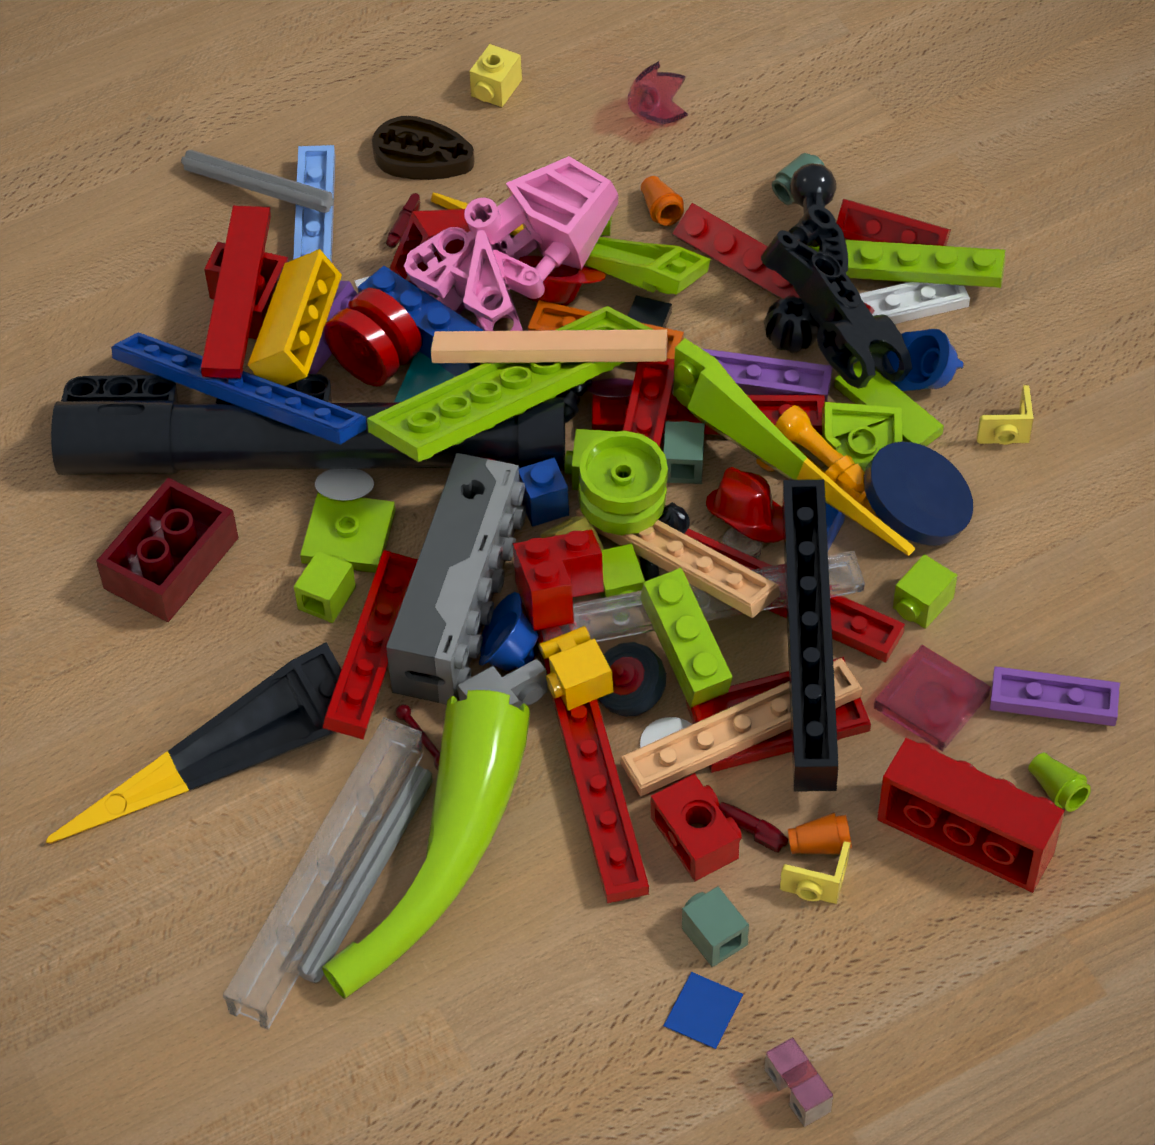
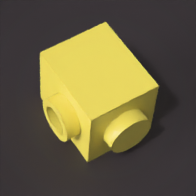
(495, 75)

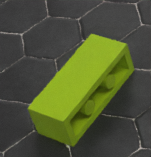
(686, 637)

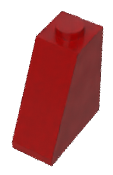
(421, 228)

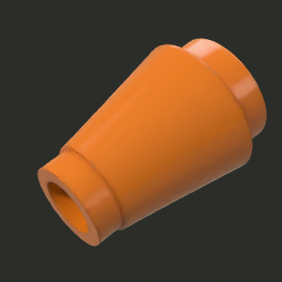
(662, 201)
(820, 835)

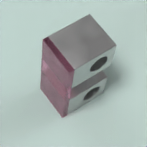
(792, 1069)

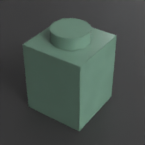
(684, 451)
(714, 925)

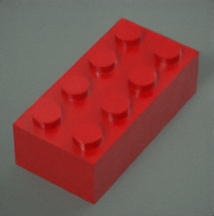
(970, 814)

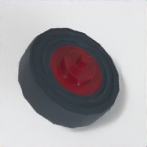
(636, 679)

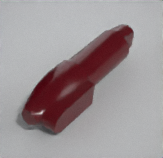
(397, 231)
(763, 831)

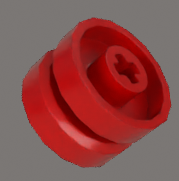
(373, 336)

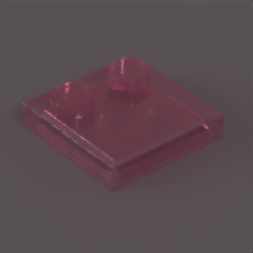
(932, 697)

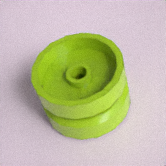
(622, 482)

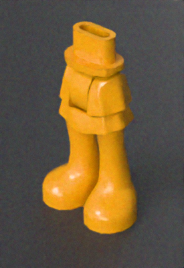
(841, 469)

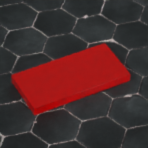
(850, 720)

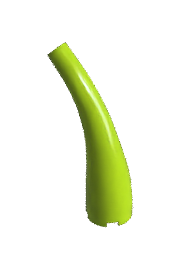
(474, 783)

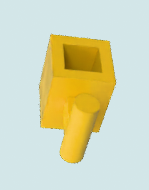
(576, 668)

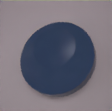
(918, 493)

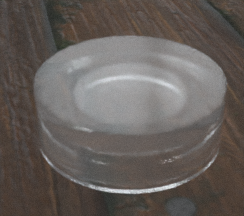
(742, 543)

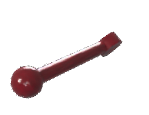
(403, 712)

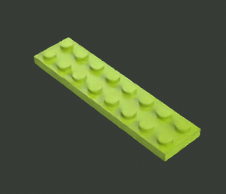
(488, 395)

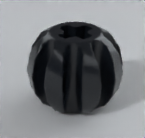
(790, 325)

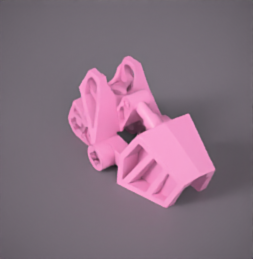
(561, 216)

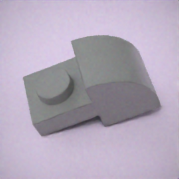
(523, 685)

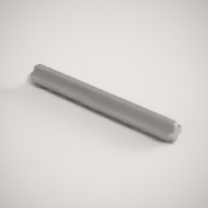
(258, 181)

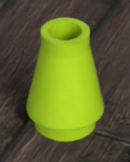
(1061, 783)

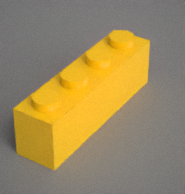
(295, 319)

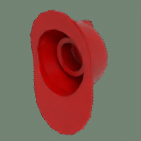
(563, 281)
(747, 506)

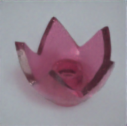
(652, 96)

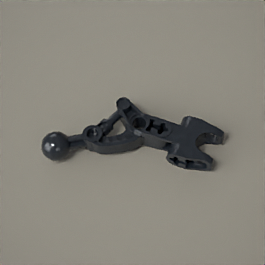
(820, 279)

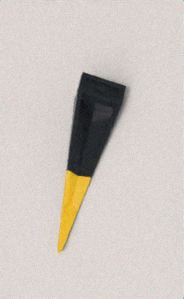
(259, 726)

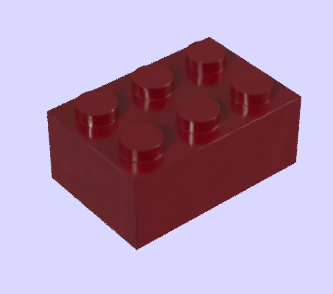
(167, 549)

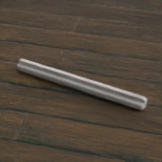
(365, 874)

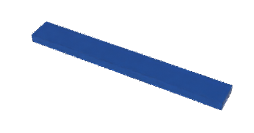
(248, 392)

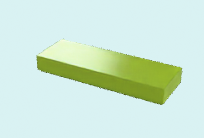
(917, 423)

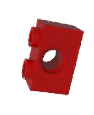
(697, 848)

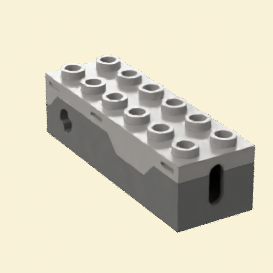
(456, 579)

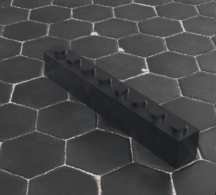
(809, 637)

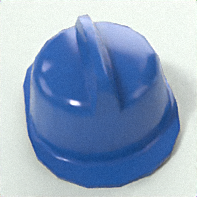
(932, 360)
(509, 637)

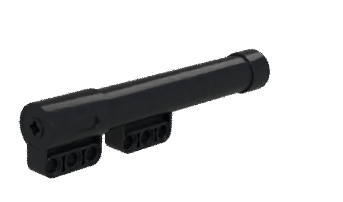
(142, 429)

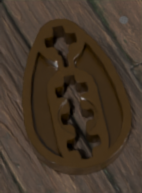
(440, 153)

